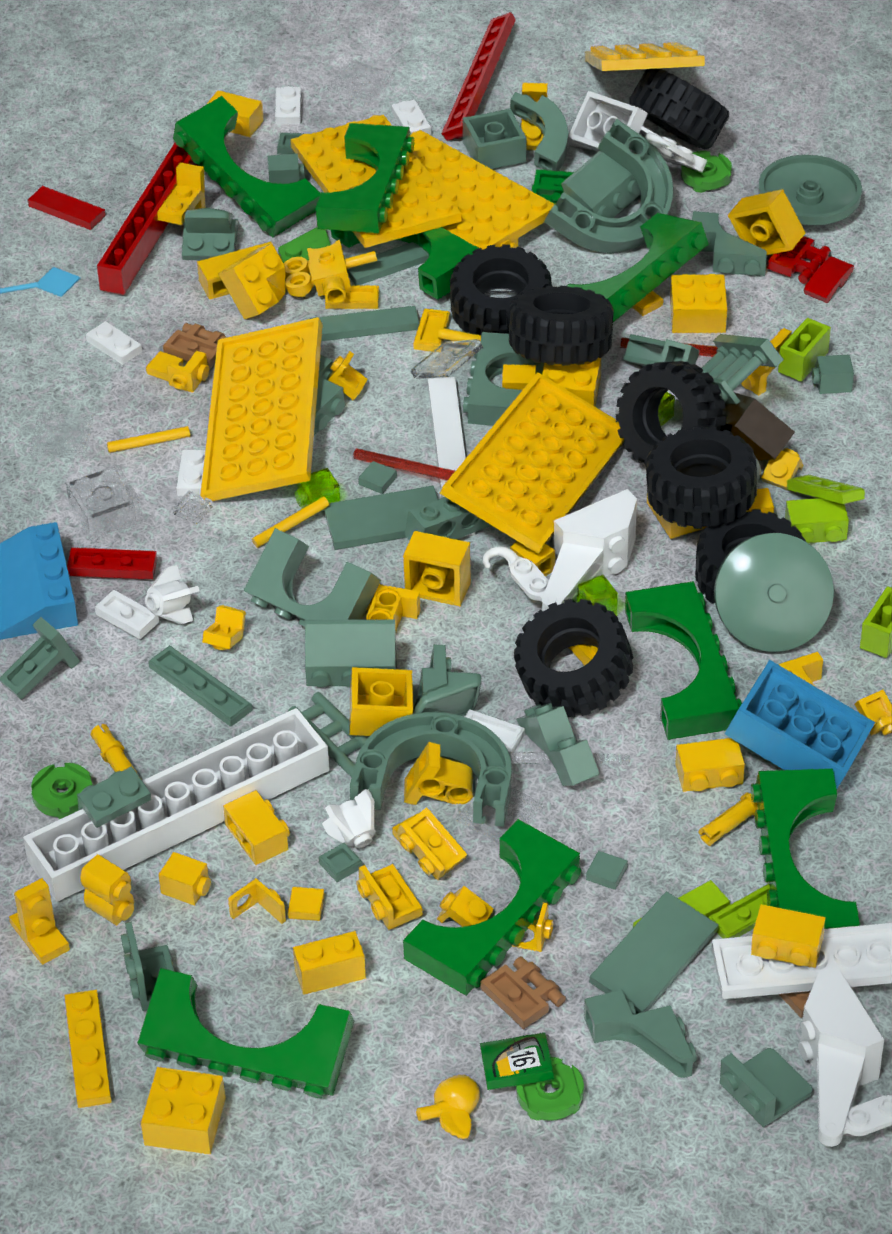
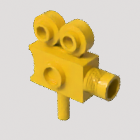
(327, 272)

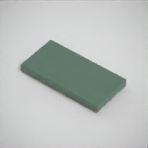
(374, 517)
(654, 952)

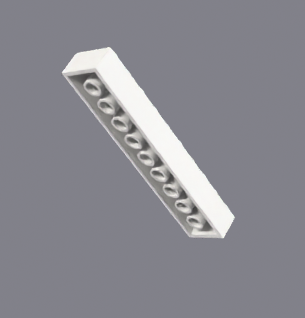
(182, 801)

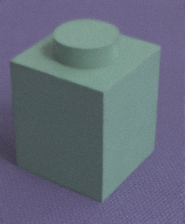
(284, 168)
(833, 374)

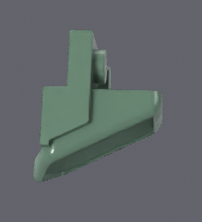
(208, 233)
(446, 690)

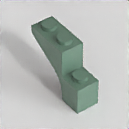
(730, 252)
(649, 351)
(329, 396)
(553, 734)
(653, 1031)

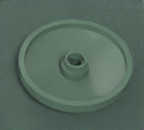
(816, 187)
(773, 592)

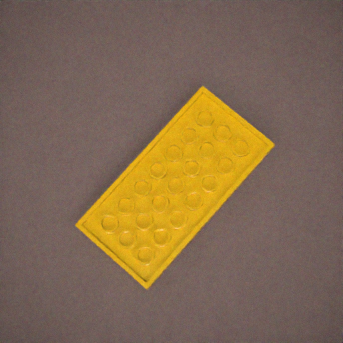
(645, 57)
(489, 203)
(416, 206)
(262, 410)
(535, 462)

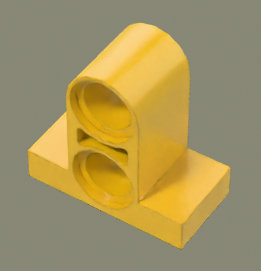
(394, 603)
(438, 778)

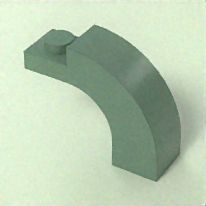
(552, 123)

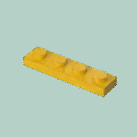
(87, 1049)

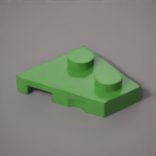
(298, 247)

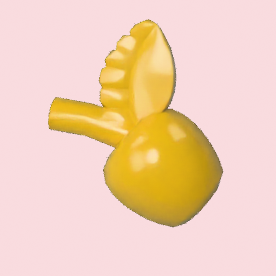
(453, 1104)

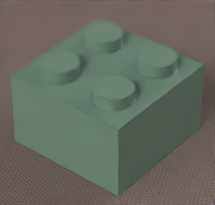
(495, 139)

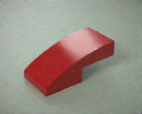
(828, 278)

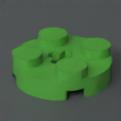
(716, 175)
(49, 779)
(553, 1105)

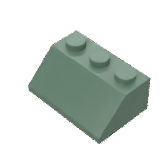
(602, 186)
(339, 645)

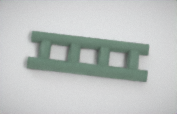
(339, 723)

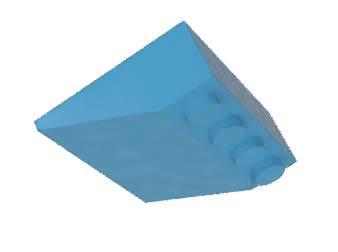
(34, 582)
(798, 724)

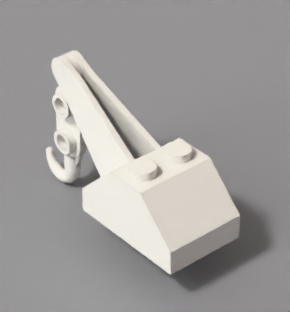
(600, 113)
(585, 546)
(845, 1054)

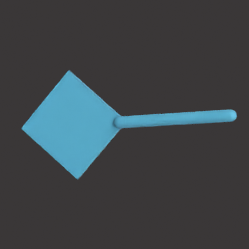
(54, 281)

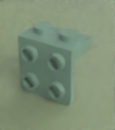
(113, 796)
(143, 966)
(764, 1085)

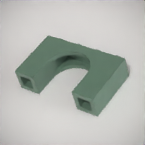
(485, 399)
(274, 577)

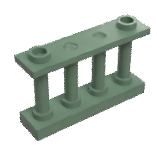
(736, 360)

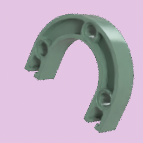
(624, 233)
(458, 739)

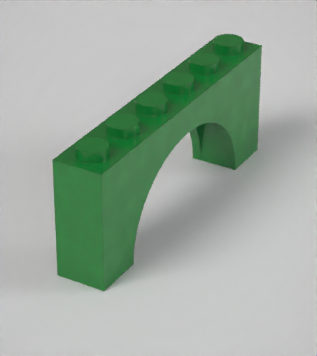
(269, 204)
(367, 205)
(671, 245)
(443, 250)
(679, 613)
(783, 804)
(468, 953)
(304, 1061)

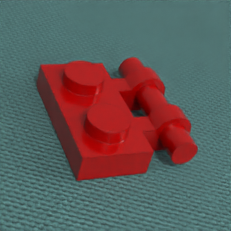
(793, 260)

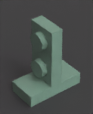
(38, 660)

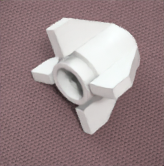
(169, 597)
(352, 821)

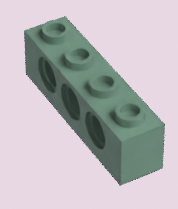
(443, 519)

